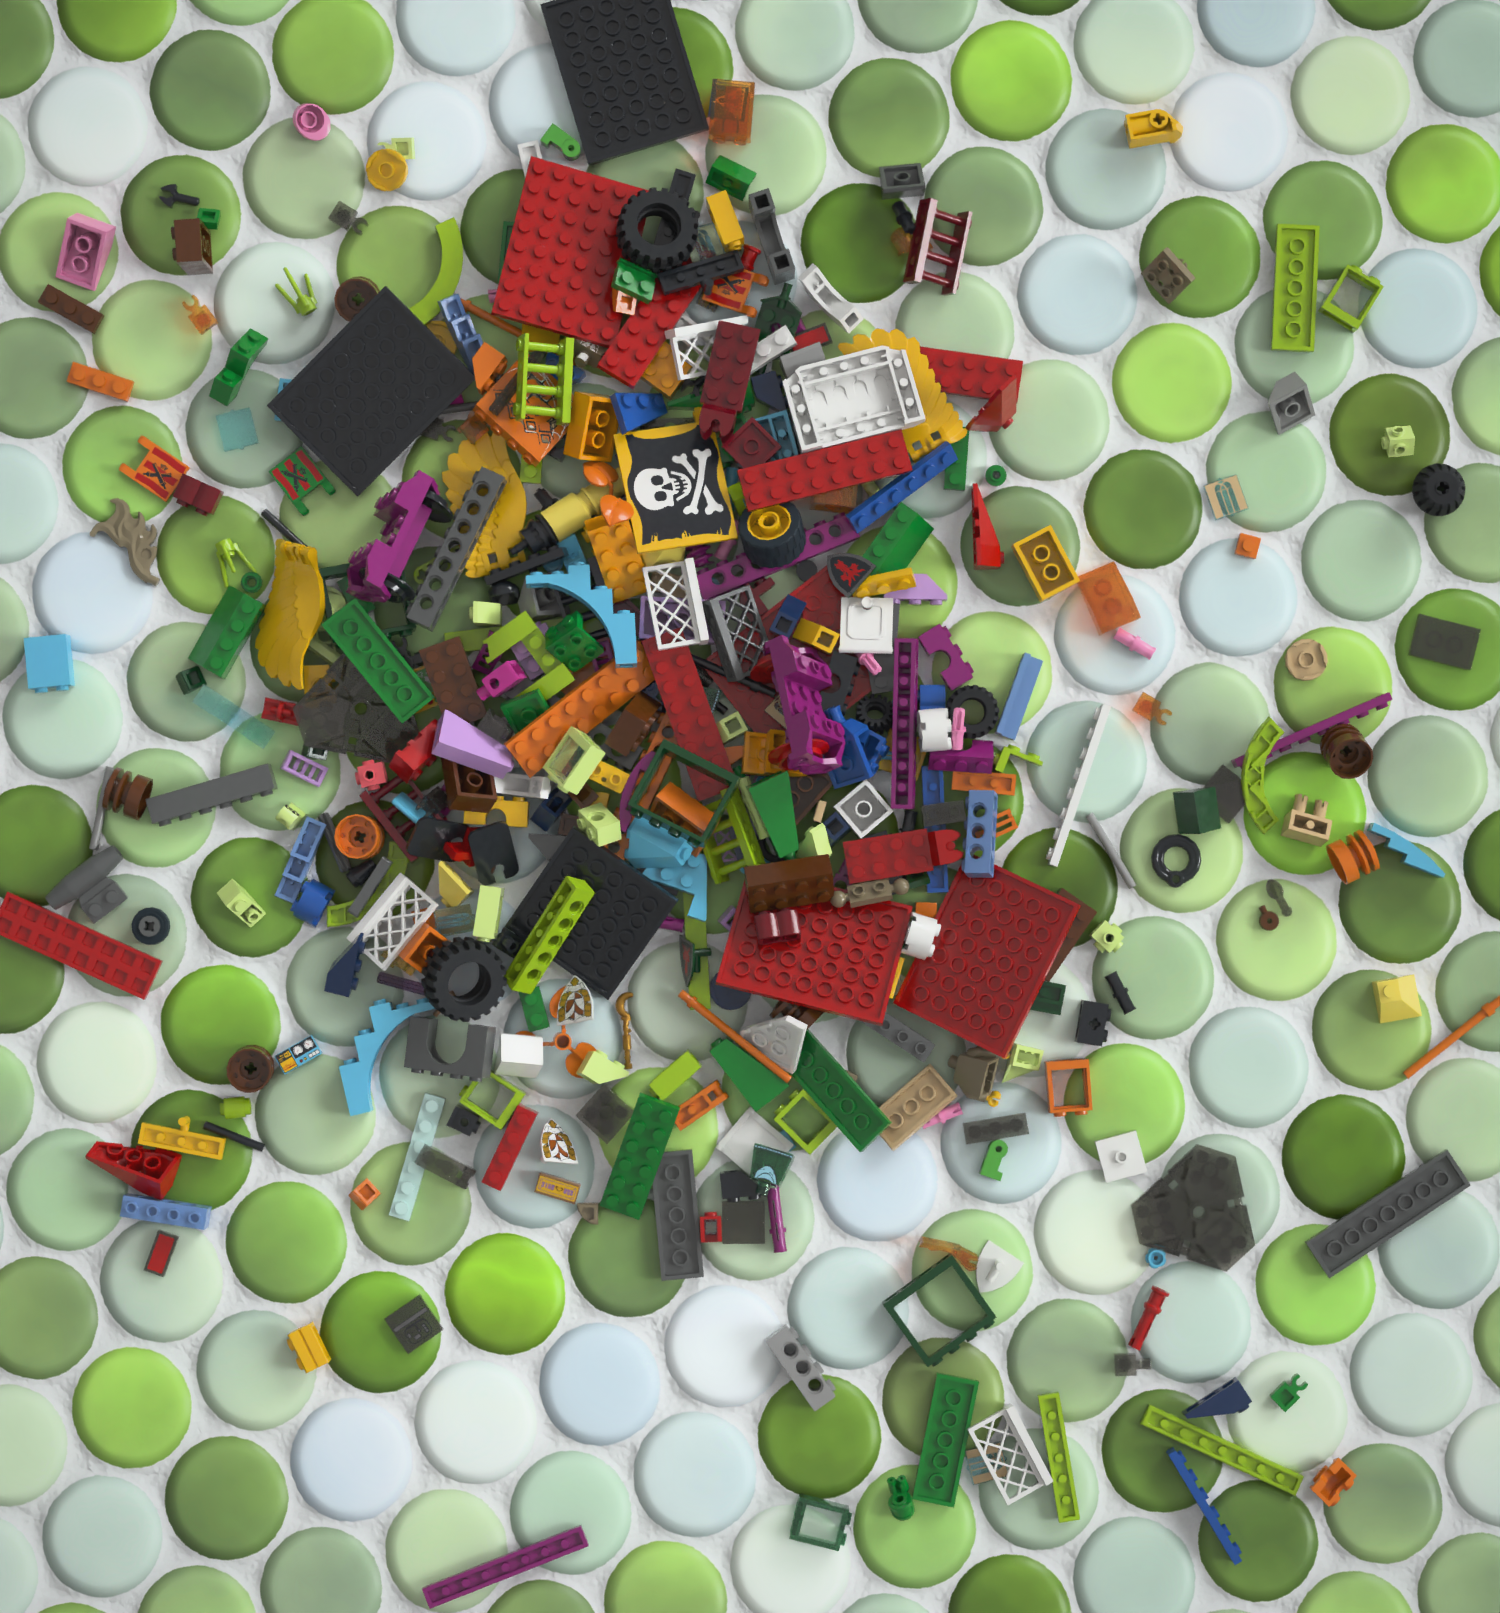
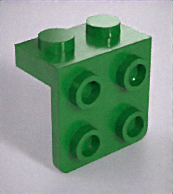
(572, 643)

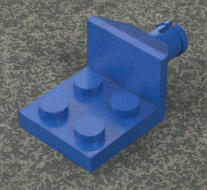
(854, 760)

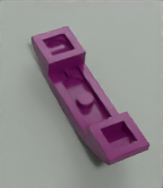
(625, 816)

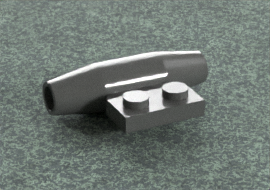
(91, 885)

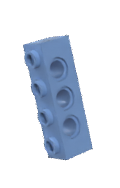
(983, 866)
(165, 1211)

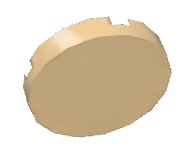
(1306, 659)

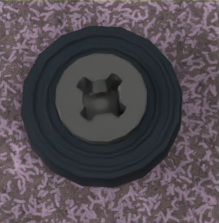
(157, 924)

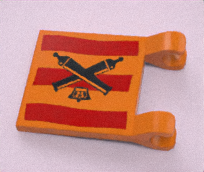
(733, 291)
(158, 470)

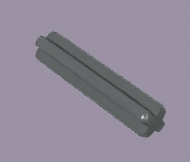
(342, 860)

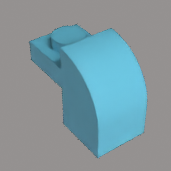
(574, 550)

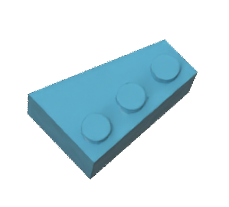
(781, 429)

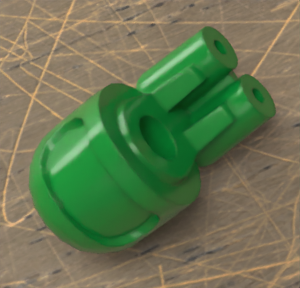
(900, 1501)

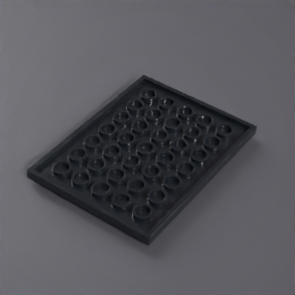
(624, 74)
(371, 391)

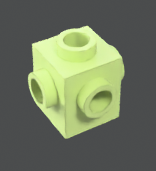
(1398, 441)
(1099, 936)

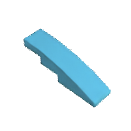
(1411, 856)

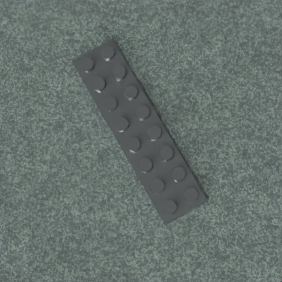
(1387, 1213)

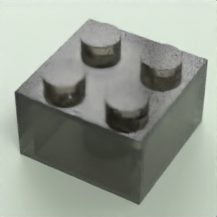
(605, 1113)

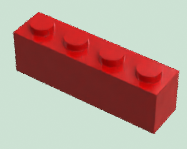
(510, 1147)

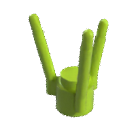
(305, 304)
(226, 551)

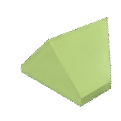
(1022, 1061)

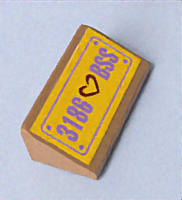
(557, 1187)

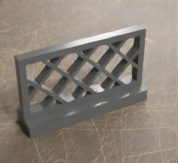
(721, 634)

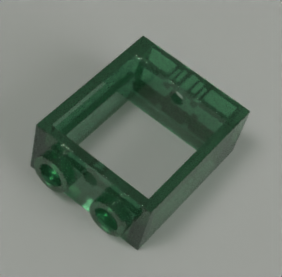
(804, 1500)

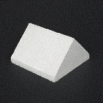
(519, 1055)

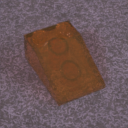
(1107, 598)

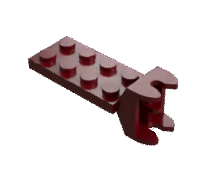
(727, 378)

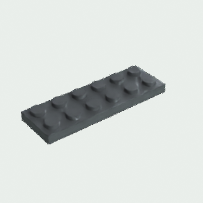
(677, 1217)

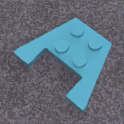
(689, 879)

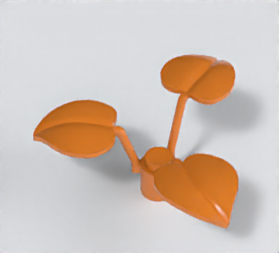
(613, 509)
(563, 1041)

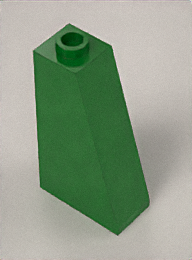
(775, 809)
(749, 1075)

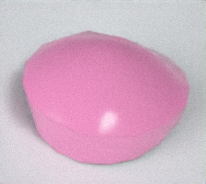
(311, 121)

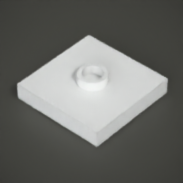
(1120, 1156)

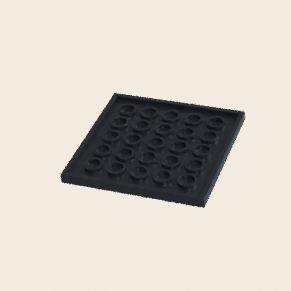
(615, 921)

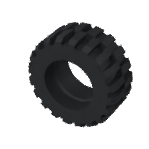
(666, 206)
(485, 992)

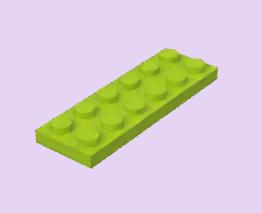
(1295, 288)

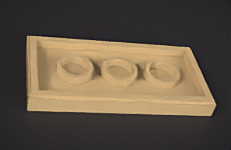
(915, 1105)

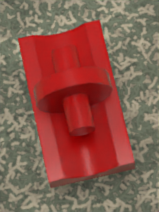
(279, 711)

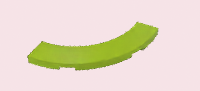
(449, 272)
(1253, 774)
(338, 915)

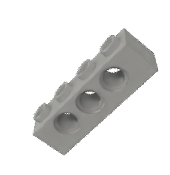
(815, 1397)

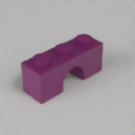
(938, 640)
(974, 760)

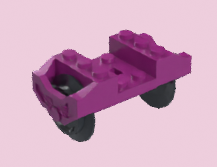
(379, 564)

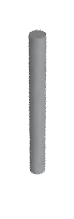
(100, 812)
(1111, 850)

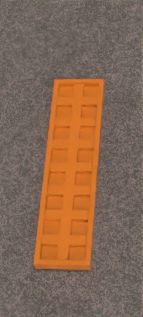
(580, 708)

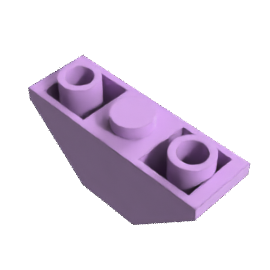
(925, 590)

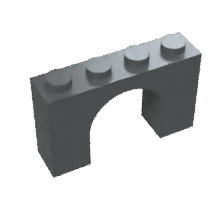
(776, 255)
(422, 1052)

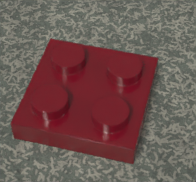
(751, 445)

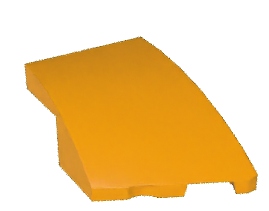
(756, 752)

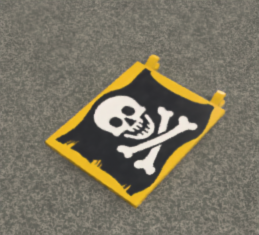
(675, 487)

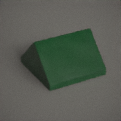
(1197, 810)

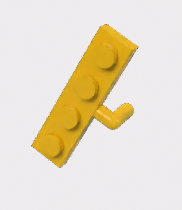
(182, 1139)

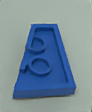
(637, 409)

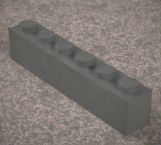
(211, 794)

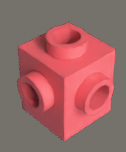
(379, 775)

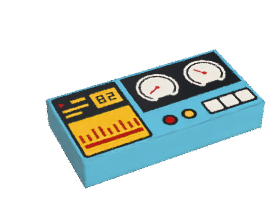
(298, 1054)

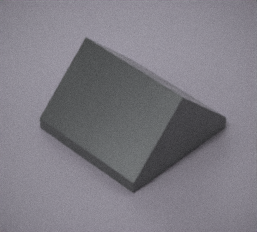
(902, 181)

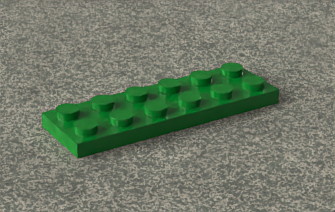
(377, 660)
(838, 1094)
(639, 1156)
(945, 1439)

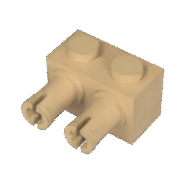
(1307, 827)

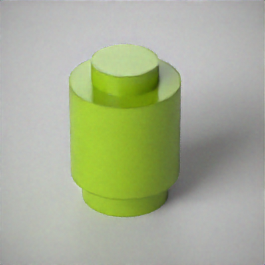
(235, 1107)

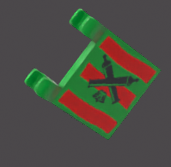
(300, 476)

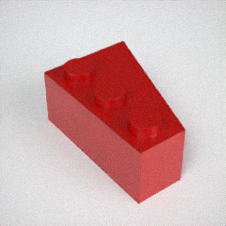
(416, 755)

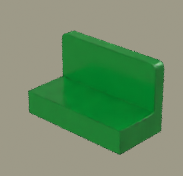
(730, 177)

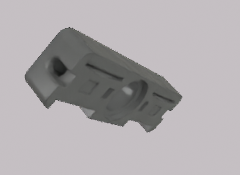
(370, 886)

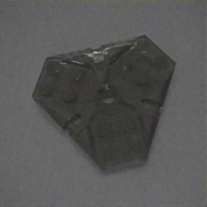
(329, 716)
(1166, 1215)

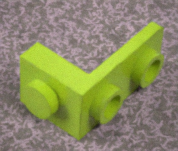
(1001, 759)

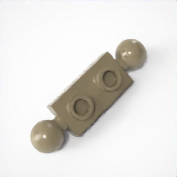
(870, 892)

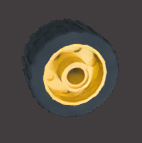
(772, 535)

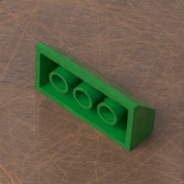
(898, 540)
(227, 632)

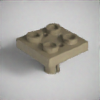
(1170, 272)

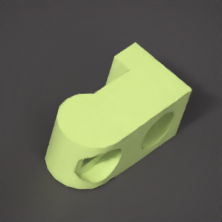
(290, 816)

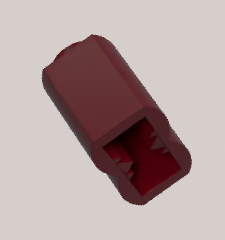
(197, 494)
(777, 927)

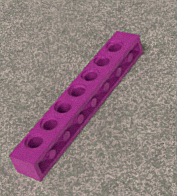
(710, 590)
(904, 723)

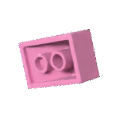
(84, 250)

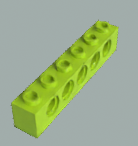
(548, 934)

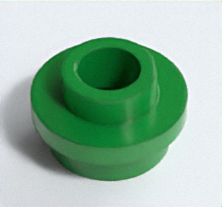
(995, 482)
(245, 582)

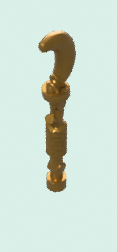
(625, 1017)

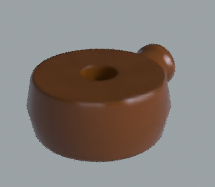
(1268, 915)

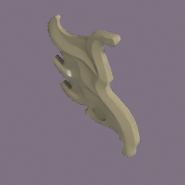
(134, 536)

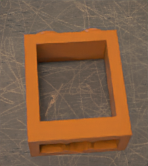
(1079, 1109)

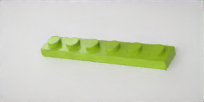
(1058, 1457)

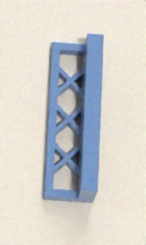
(1018, 696)

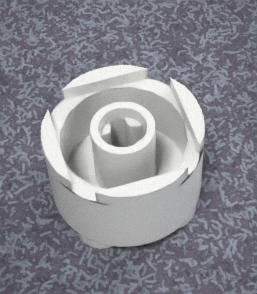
(933, 730)
(920, 936)

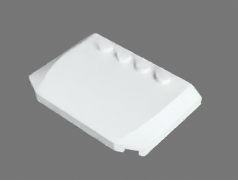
(852, 398)

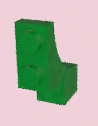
(240, 358)

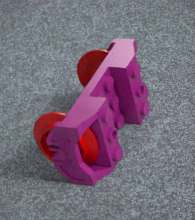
(809, 734)

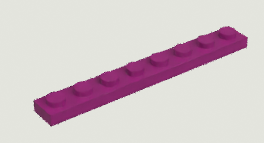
(1321, 727)
(505, 1566)

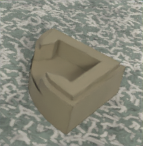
(589, 1212)

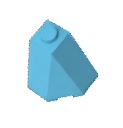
(654, 847)

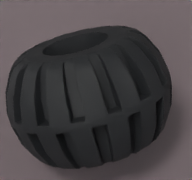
(1437, 502)

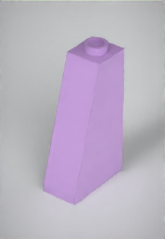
(470, 746)

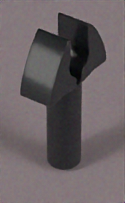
(177, 197)
(697, 383)

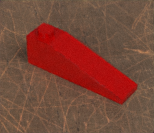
(998, 409)
(985, 542)
(143, 1169)

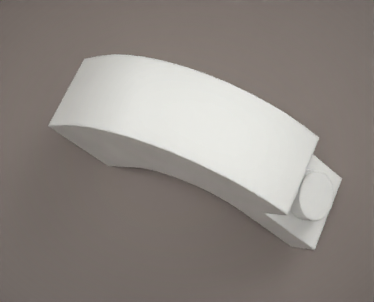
(829, 300)
(523, 786)

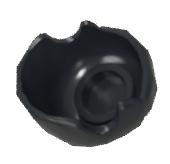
(504, 593)

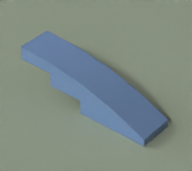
(461, 328)
(300, 859)

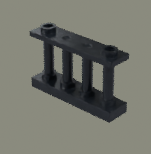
(596, 573)

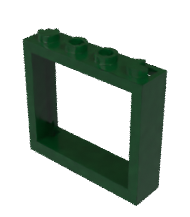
(341, 571)
(697, 763)
(919, 1282)

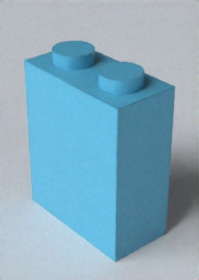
(49, 663)

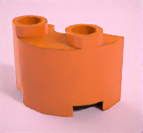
(1332, 1481)

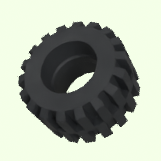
(987, 701)

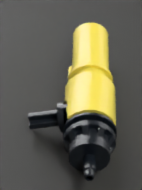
(563, 516)

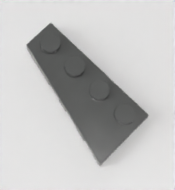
(884, 680)

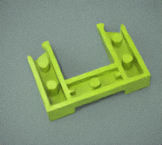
(527, 631)

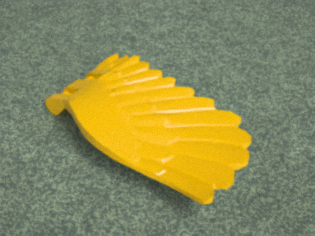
(937, 412)
(509, 512)
(292, 613)

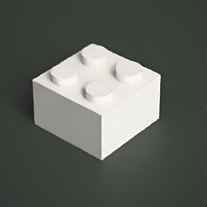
(863, 809)

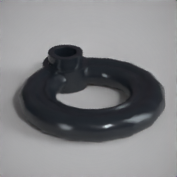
(1159, 866)

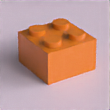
(421, 946)

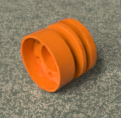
(349, 831)
(1358, 854)

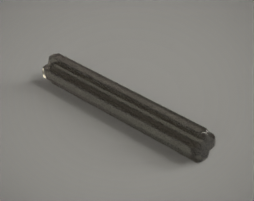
(511, 388)

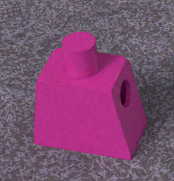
(507, 674)

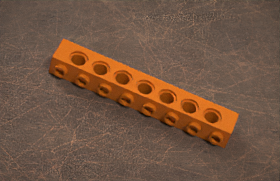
(655, 739)

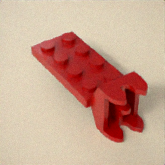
(900, 854)

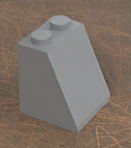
(801, 357)

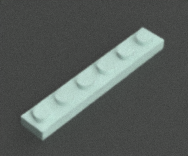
(412, 1173)

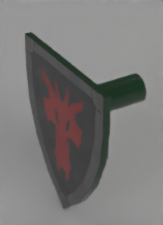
(848, 571)
(691, 958)

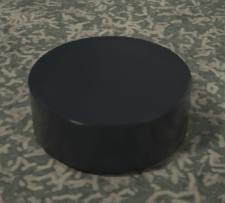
(806, 570)

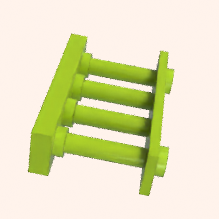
(563, 371)
(744, 838)

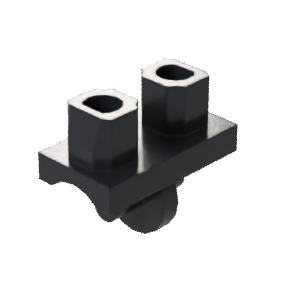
(508, 942)

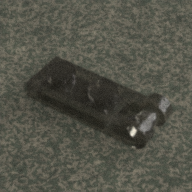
(444, 1166)

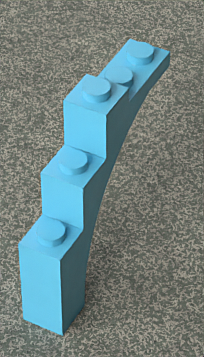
(618, 626)
(357, 1075)

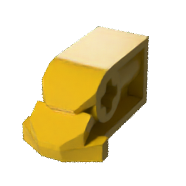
(1144, 130)

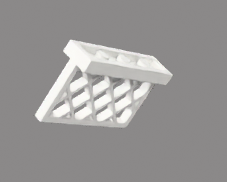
(694, 332)
(693, 599)
(392, 897)
(1026, 1445)

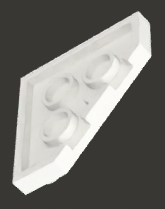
(778, 1040)

